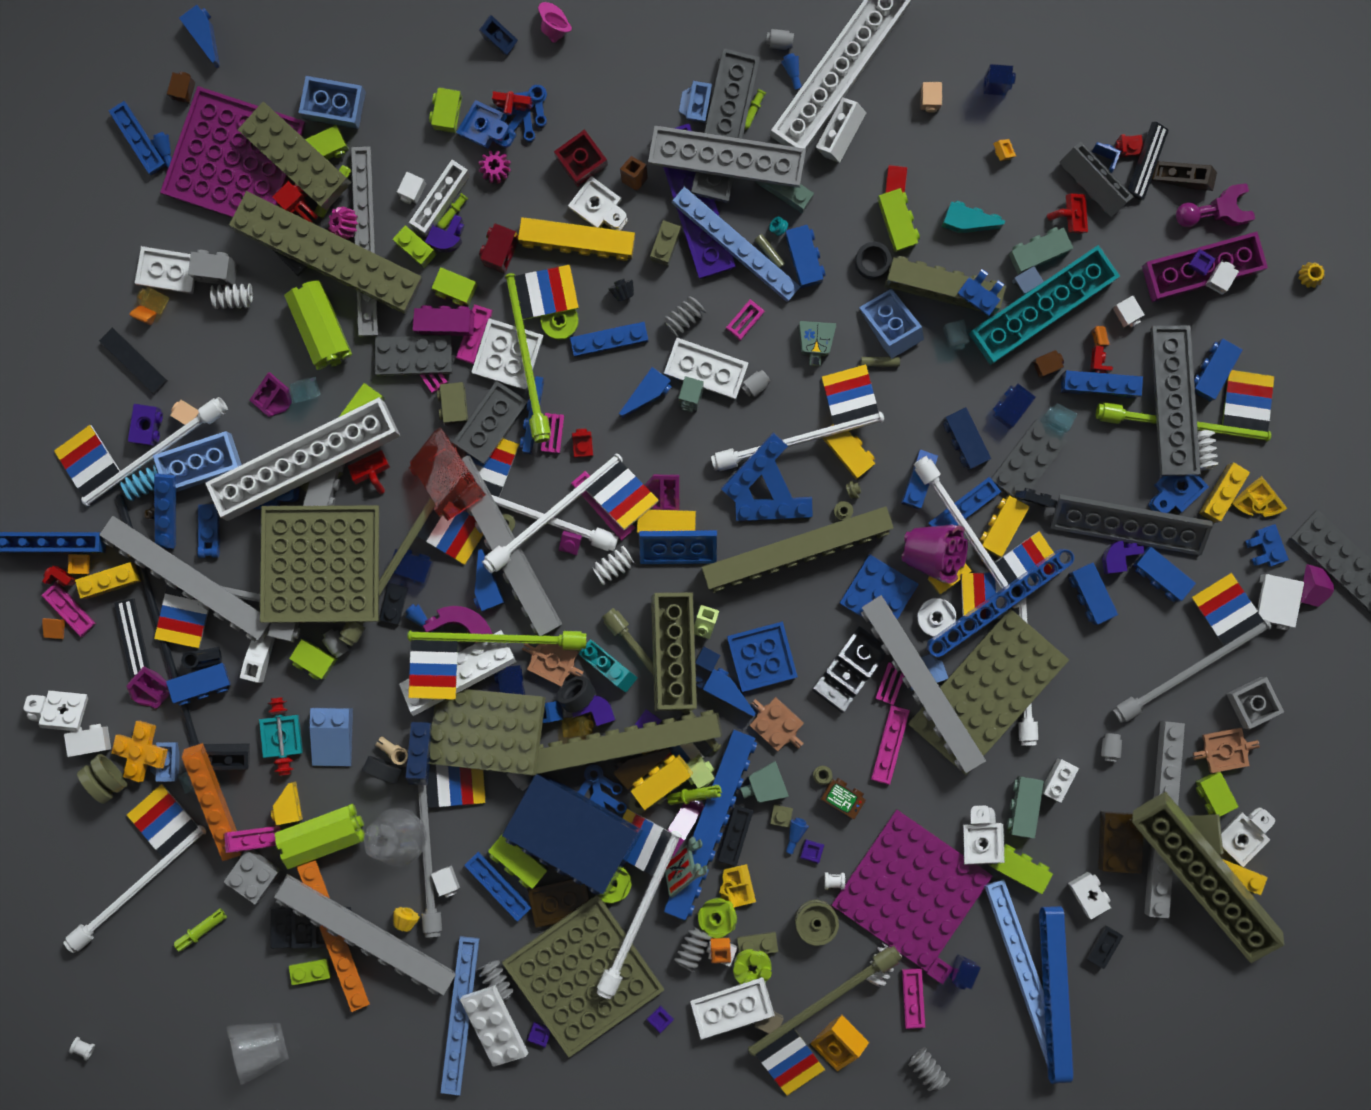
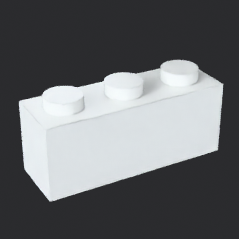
(841, 129)

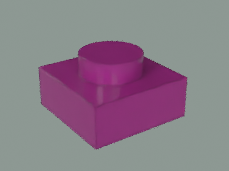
(570, 542)
(939, 970)

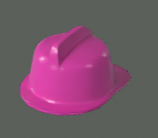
(554, 21)

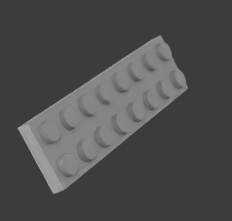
(727, 156)

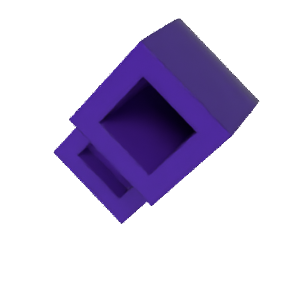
(447, 240)
(1114, 556)
(601, 710)

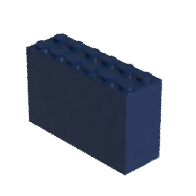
(572, 833)

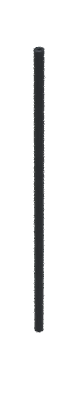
(155, 615)

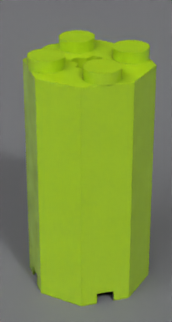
(318, 324)
(320, 836)

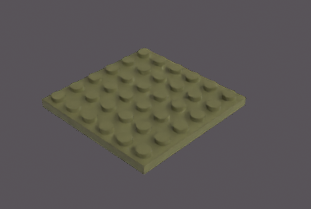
(319, 564)
(563, 971)

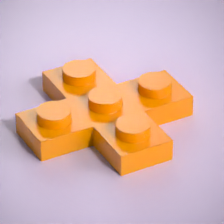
(139, 751)

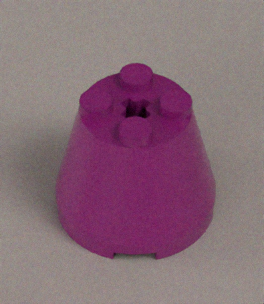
(936, 551)

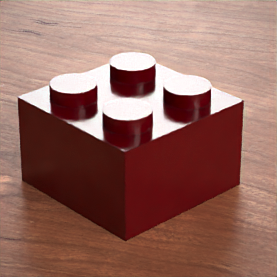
(580, 158)
(499, 248)

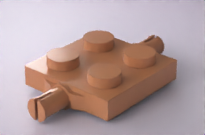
(552, 662)
(776, 724)
(1225, 750)

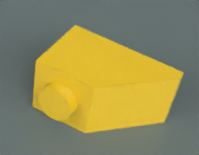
(287, 806)

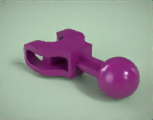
(1222, 208)

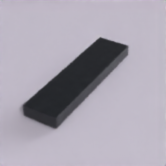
(133, 360)

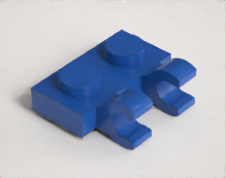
(978, 295)
(1271, 545)

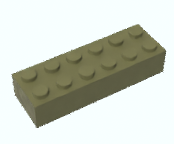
(294, 156)
(933, 282)
(673, 652)

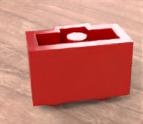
(293, 200)

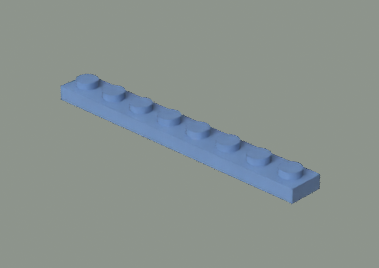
(735, 244)
(459, 1019)

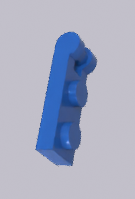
(208, 530)

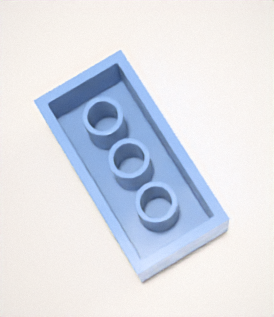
(199, 460)

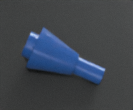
(791, 65)
(162, 144)
(416, 615)
(797, 830)

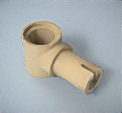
(393, 751)

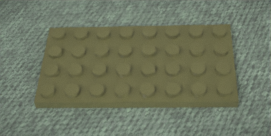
(996, 683)

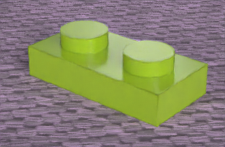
(310, 971)

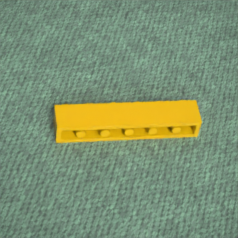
(576, 238)

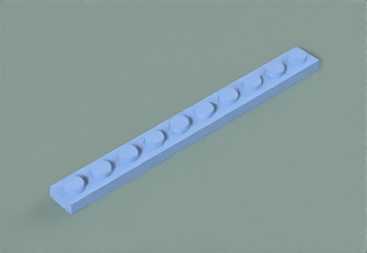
(1019, 956)

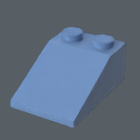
(892, 323)
(331, 736)

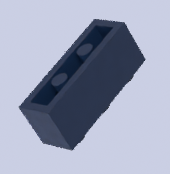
(966, 439)
(419, 754)

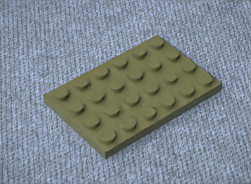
(488, 731)

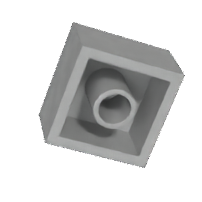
(212, 268)
(1255, 702)
(252, 876)

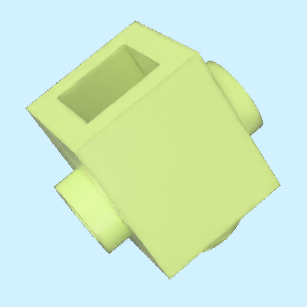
(705, 621)
(702, 772)

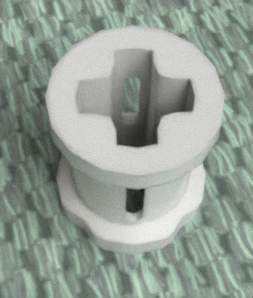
(834, 881)
(81, 1048)

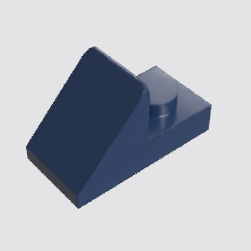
(498, 35)
(704, 666)

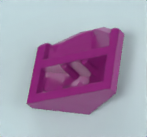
(271, 396)
(666, 490)
(1316, 586)
(148, 688)

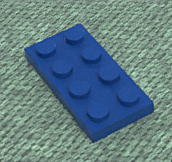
(678, 547)

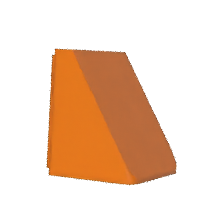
(143, 314)
(1100, 336)
(53, 628)
(720, 950)

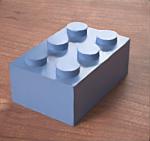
(332, 102)

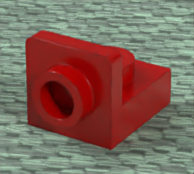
(1129, 145)
(1097, 358)
(582, 443)
(62, 577)

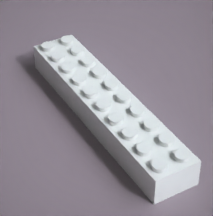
(837, 71)
(302, 459)

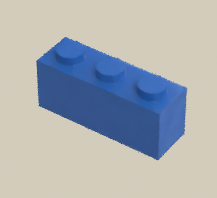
(805, 256)
(1216, 369)
(1163, 575)
(1092, 594)
(199, 684)

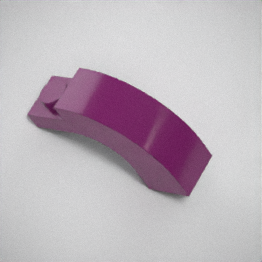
(458, 615)

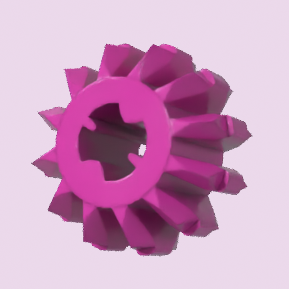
(491, 161)
(343, 222)

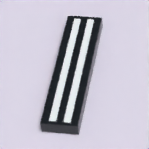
(1148, 160)
(132, 635)

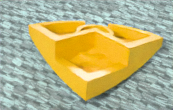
(1259, 499)

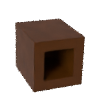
(181, 87)
(634, 173)
(1048, 363)

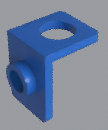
(1107, 151)

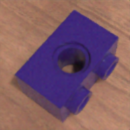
(140, 415)

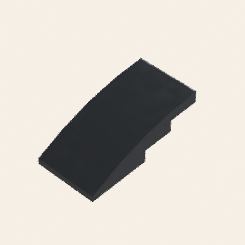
(850, 669)
(293, 930)

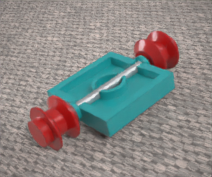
(280, 736)

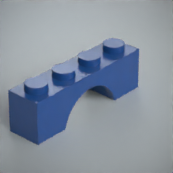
(1113, 384)

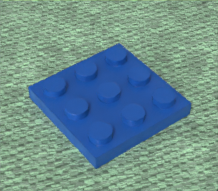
(876, 580)
(762, 656)

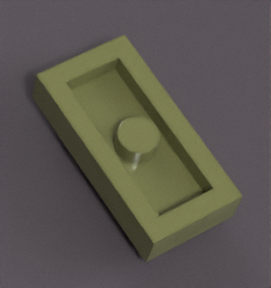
(764, 942)

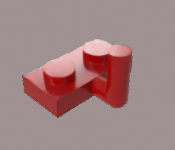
(510, 100)
(1075, 213)
(369, 468)

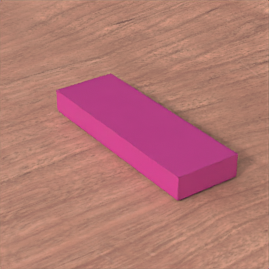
(470, 344)
(68, 609)
(250, 839)
(913, 998)

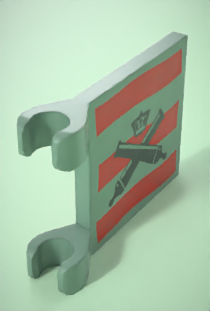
(681, 868)

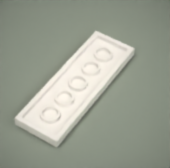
(472, 666)

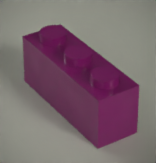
(443, 321)

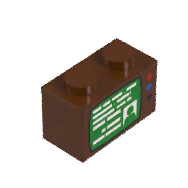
(843, 798)

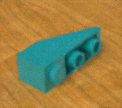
(964, 219)
(608, 666)

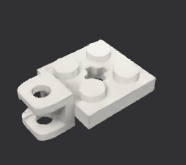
(607, 209)
(48, 710)
(983, 828)
(1254, 831)

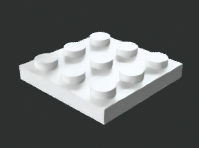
(501, 356)

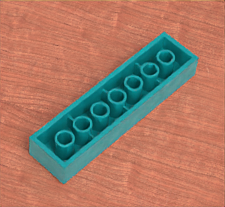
(1044, 305)

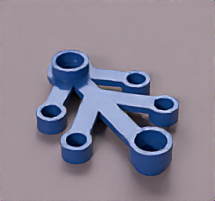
(520, 115)
(599, 796)

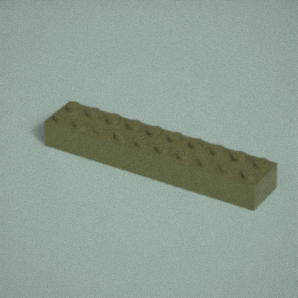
(325, 252)
(797, 548)
(629, 742)
(1208, 877)

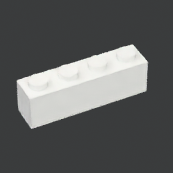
(439, 198)

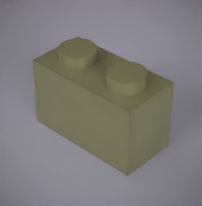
(665, 243)
(453, 403)

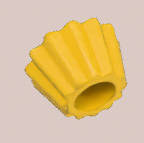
(1307, 279)
(404, 918)

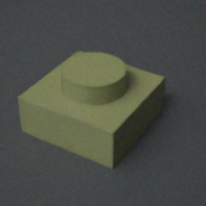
(781, 815)

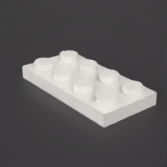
(718, 371)
(732, 1008)
(494, 1026)

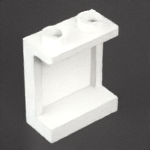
(1280, 600)

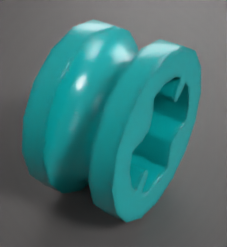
(778, 226)

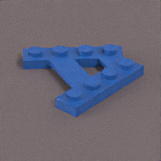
(764, 463)

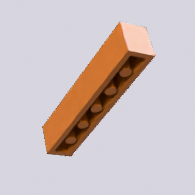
(210, 797)

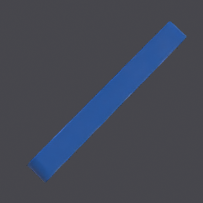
(1009, 601)
(1056, 995)

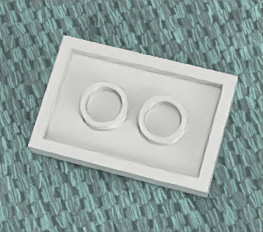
(164, 270)

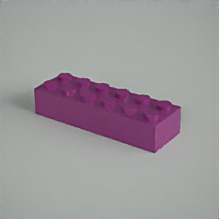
(1173, 277)

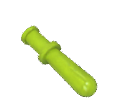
(755, 104)
(445, 220)

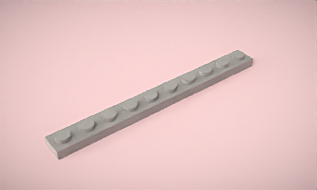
(365, 231)

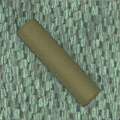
(769, 251)
(880, 361)

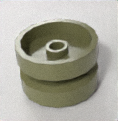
(102, 779)
(828, 923)

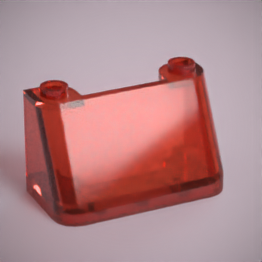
(445, 476)

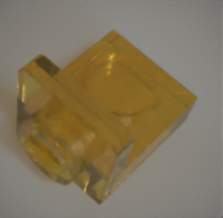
(152, 300)
(577, 726)

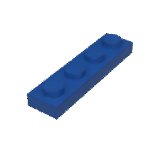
(137, 137)
(609, 339)
(527, 441)
(968, 503)
(165, 510)
(498, 886)

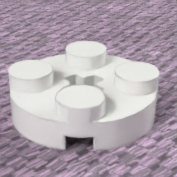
(938, 606)

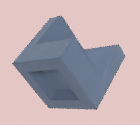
(1028, 280)

